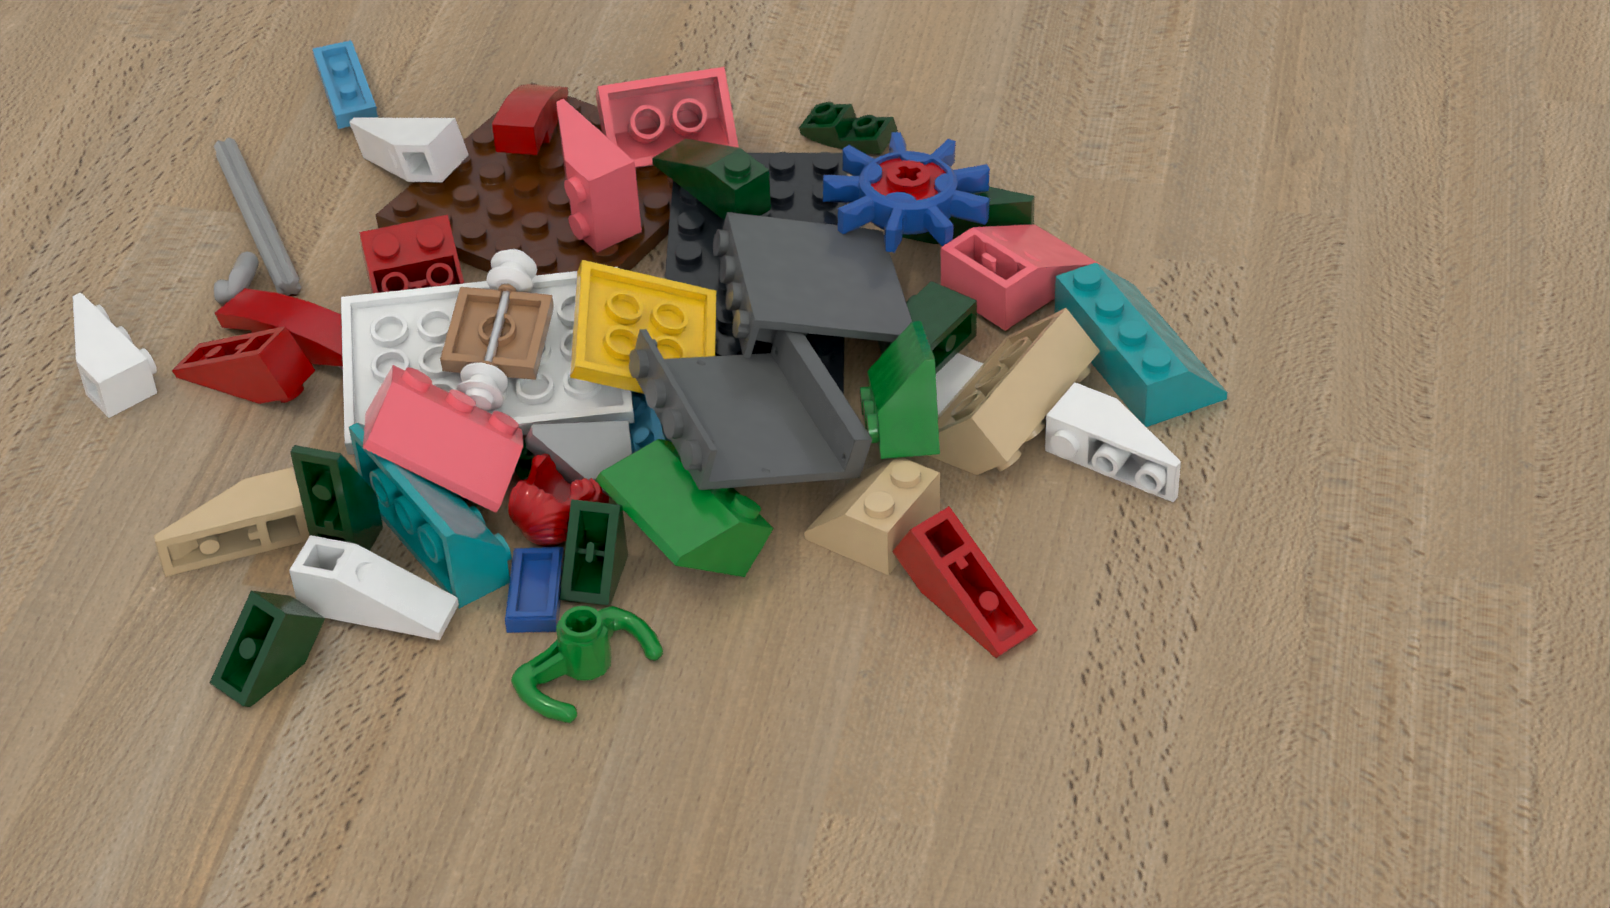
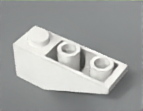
(411, 146)
(108, 361)
(1111, 441)
(367, 590)

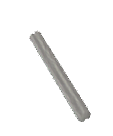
(257, 217)

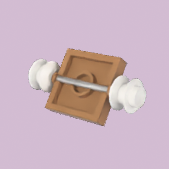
(498, 330)

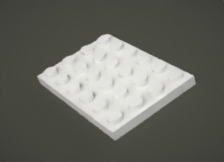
(411, 331)

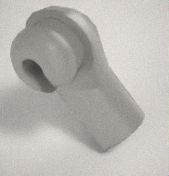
(239, 278)

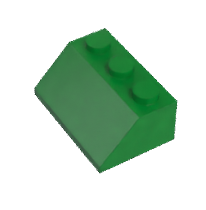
(902, 397)
(689, 525)

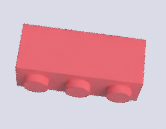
(664, 110)
(443, 437)

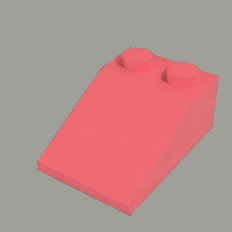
(597, 182)

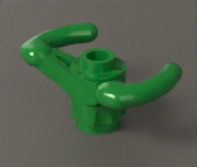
(580, 653)

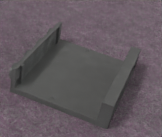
(808, 280)
(753, 416)

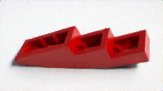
(312, 326)

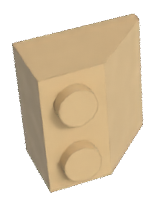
(877, 512)

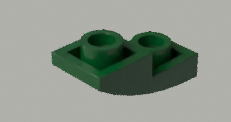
(838, 127)

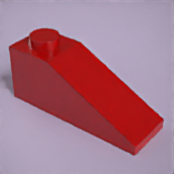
(249, 366)
(963, 583)

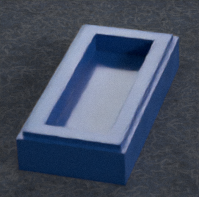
(534, 590)

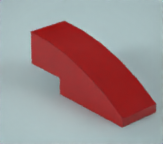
(527, 118)

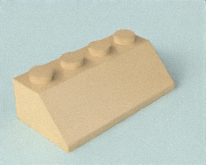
(1013, 394)

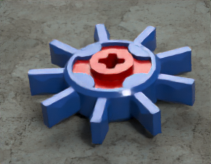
(907, 192)

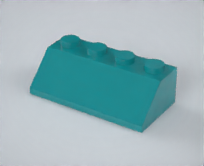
(1137, 347)
(436, 527)

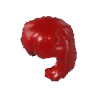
(544, 501)

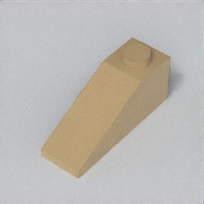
(240, 522)

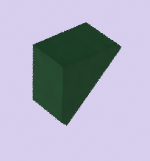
(593, 552)

